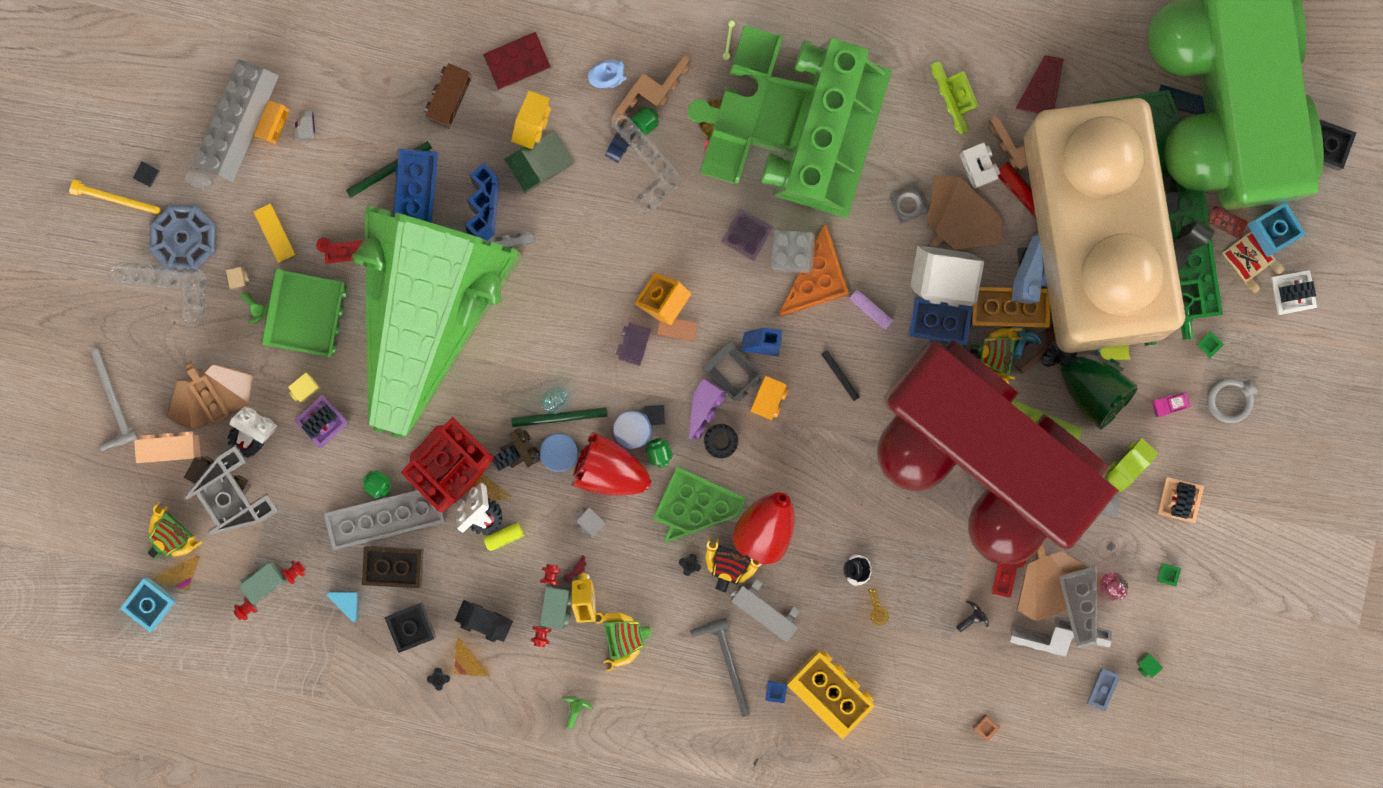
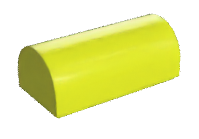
(503, 536)

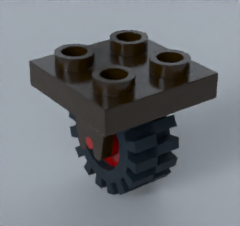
(517, 451)

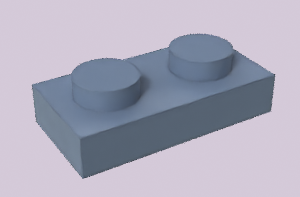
(1103, 689)

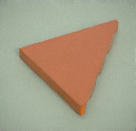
(822, 284)

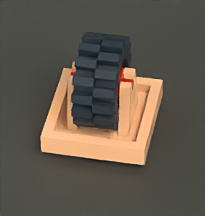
(1180, 500)

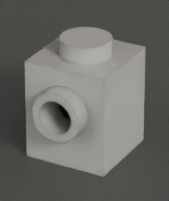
(589, 521)

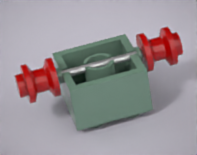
(264, 582)
(554, 606)

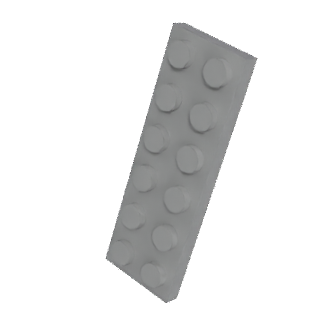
(380, 519)

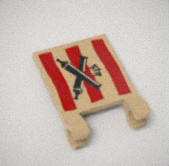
(1249, 260)

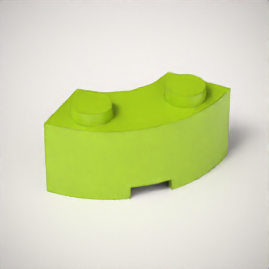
(1131, 464)

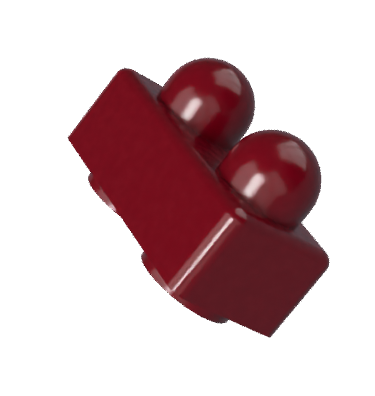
(1034, 473)

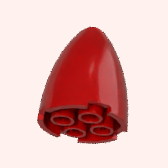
(609, 469)
(766, 528)

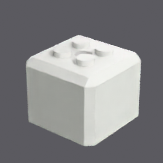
(947, 276)

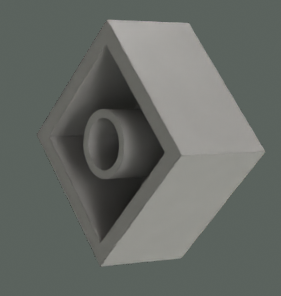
(793, 251)

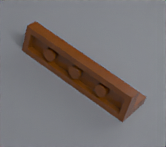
(1033, 352)

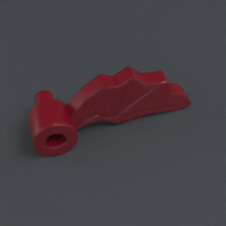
(578, 569)

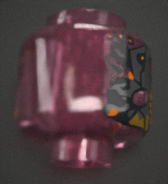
(1114, 586)

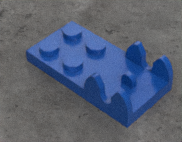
(415, 183)

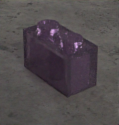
(634, 343)

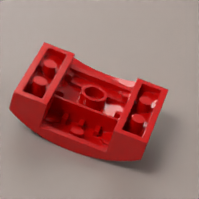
(447, 464)

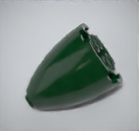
(1097, 389)

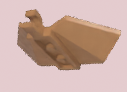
(962, 215)
(209, 395)
(1041, 588)

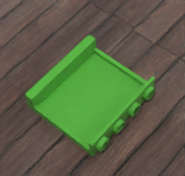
(303, 313)

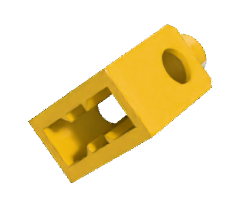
(583, 599)

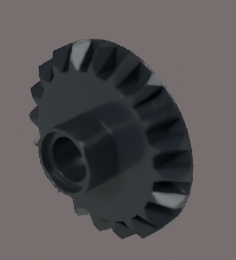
(1054, 355)

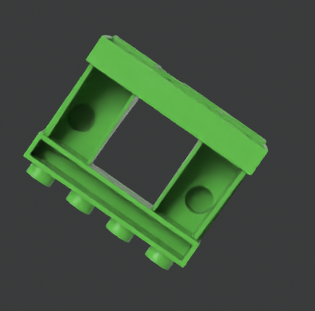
(815, 124)

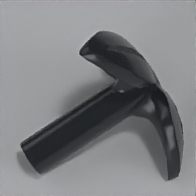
(976, 617)

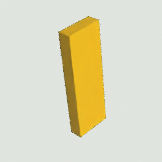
(274, 233)

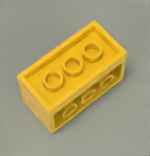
(828, 706)

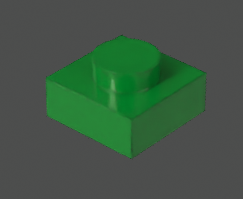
(1209, 344)
(1168, 574)

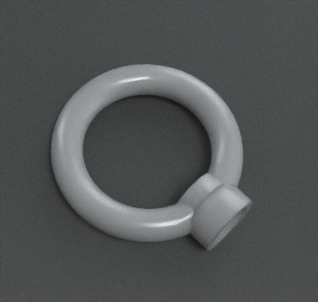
(1248, 390)

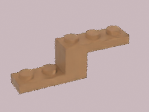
(651, 90)
(1017, 156)

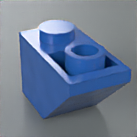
(762, 341)

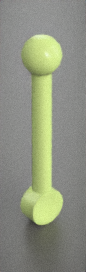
(726, 56)

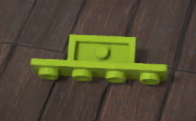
(957, 95)

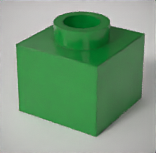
(1148, 666)

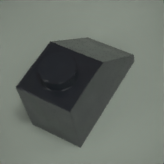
(1171, 193)

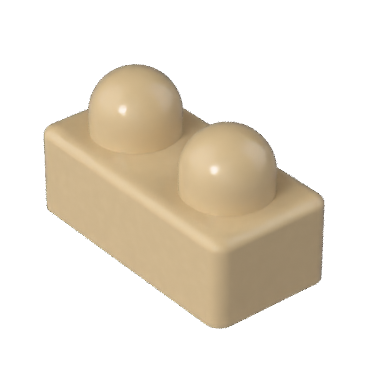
(1103, 225)

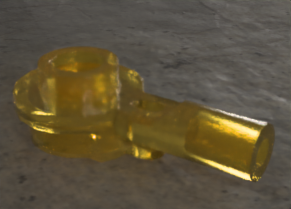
(879, 615)

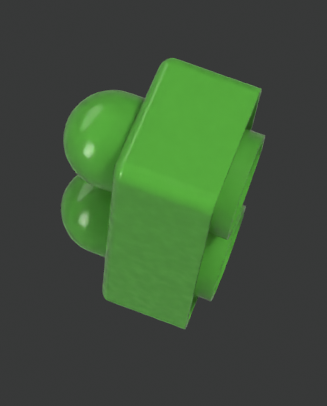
(1258, 125)

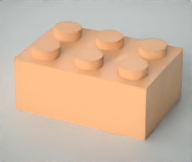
(167, 447)

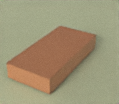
(679, 329)

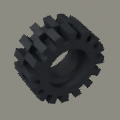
(729, 449)

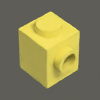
(303, 387)

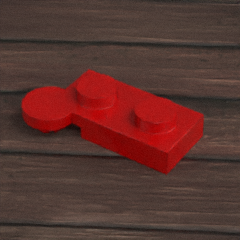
(338, 251)
(1005, 579)

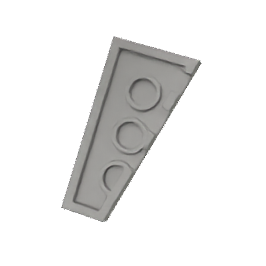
(1081, 603)

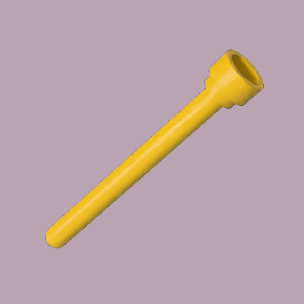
(78, 187)

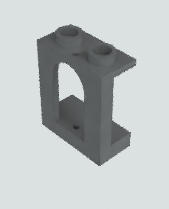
(753, 373)

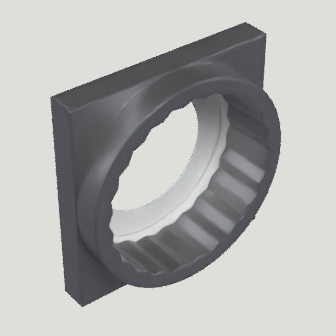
(914, 193)

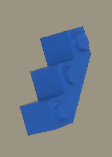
(483, 203)

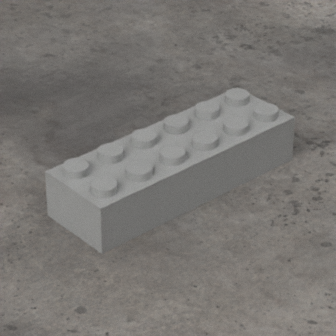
(235, 120)

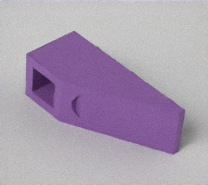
(704, 403)

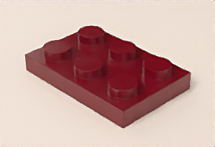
(517, 60)

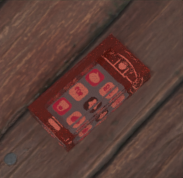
(1227, 222)

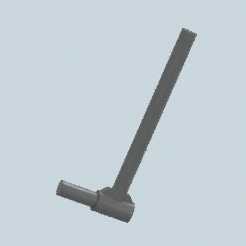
(719, 628)

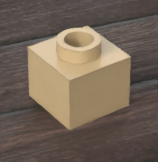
(237, 278)

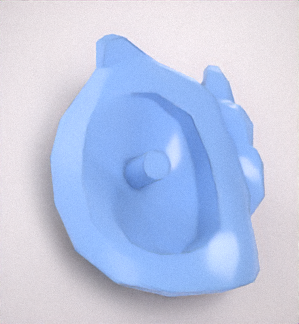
(607, 74)

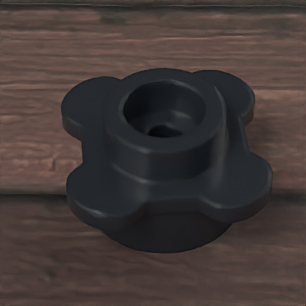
(684, 563)
(433, 679)

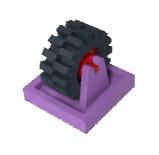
(321, 421)

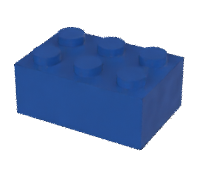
(940, 322)

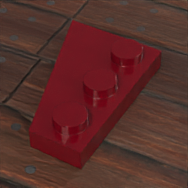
(1043, 87)

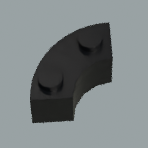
(484, 621)

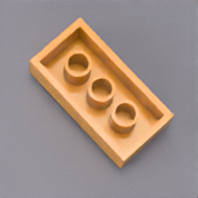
(997, 310)

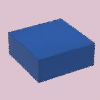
(776, 692)

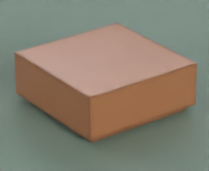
(986, 728)

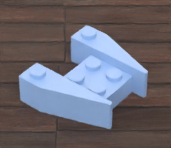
(1030, 275)

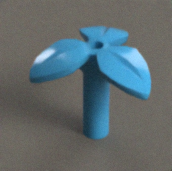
(1032, 337)

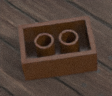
(448, 95)

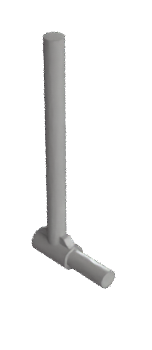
(127, 434)

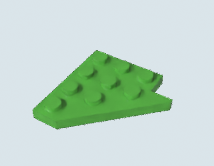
(695, 504)

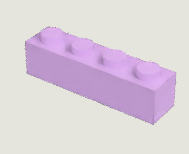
(871, 309)

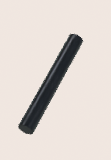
(840, 375)

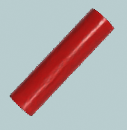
(1017, 186)

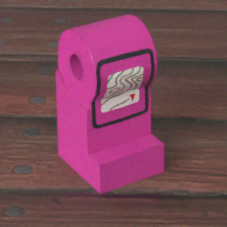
(1170, 404)

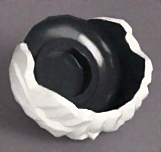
(857, 569)

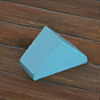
(347, 602)

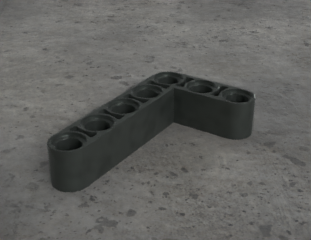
(1189, 238)

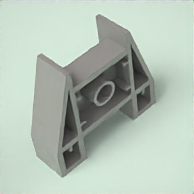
(224, 497)

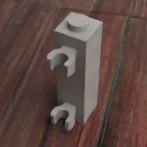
(763, 612)

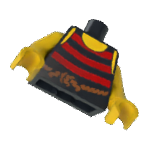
(728, 565)

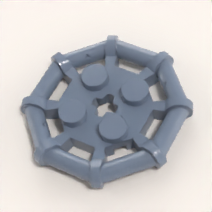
(193, 232)

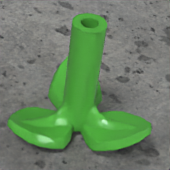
(256, 309)
(575, 707)

